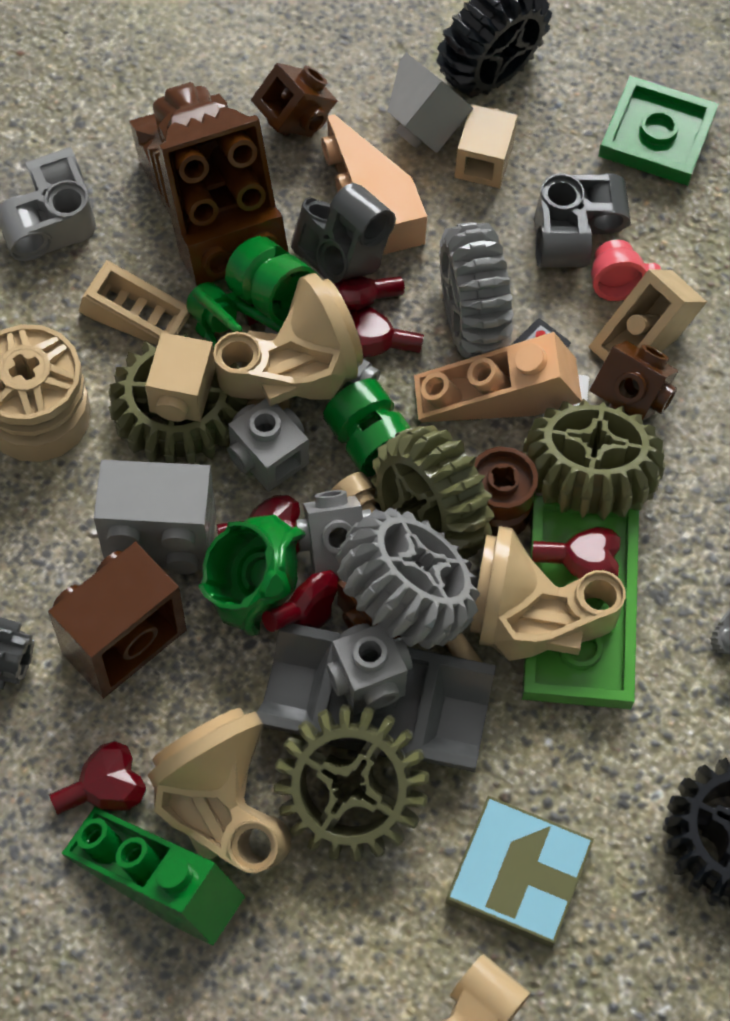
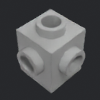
(268, 443)
(326, 513)
(369, 667)

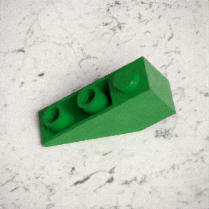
(156, 874)

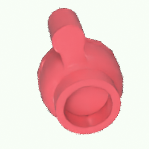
(617, 270)

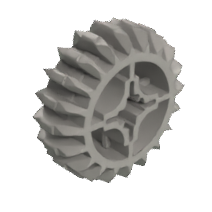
(475, 288)
(408, 578)

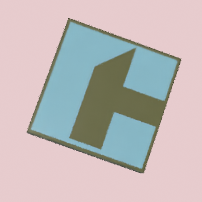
(519, 871)

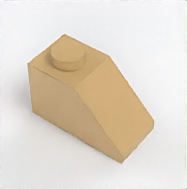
(651, 314)

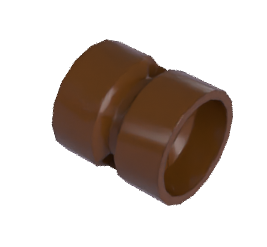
(513, 486)

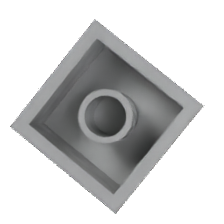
(158, 506)

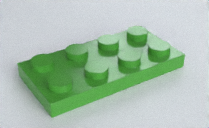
(606, 665)

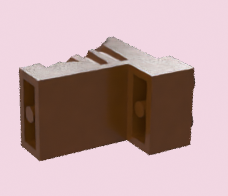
(209, 176)

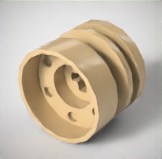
(40, 394)

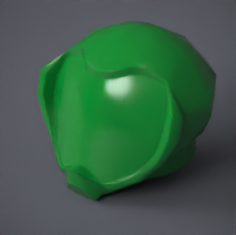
(251, 570)

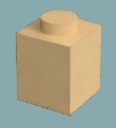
(485, 146)
(180, 377)

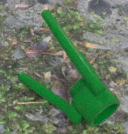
(217, 311)

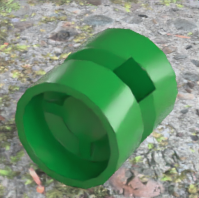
(265, 276)
(364, 420)

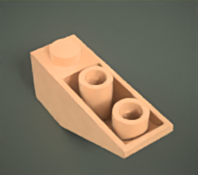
(365, 165)
(501, 383)

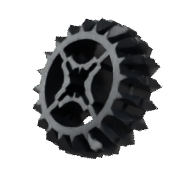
(491, 42)
(692, 813)

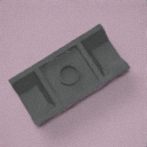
(441, 703)

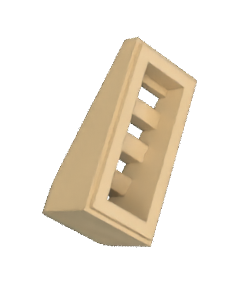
(130, 286)

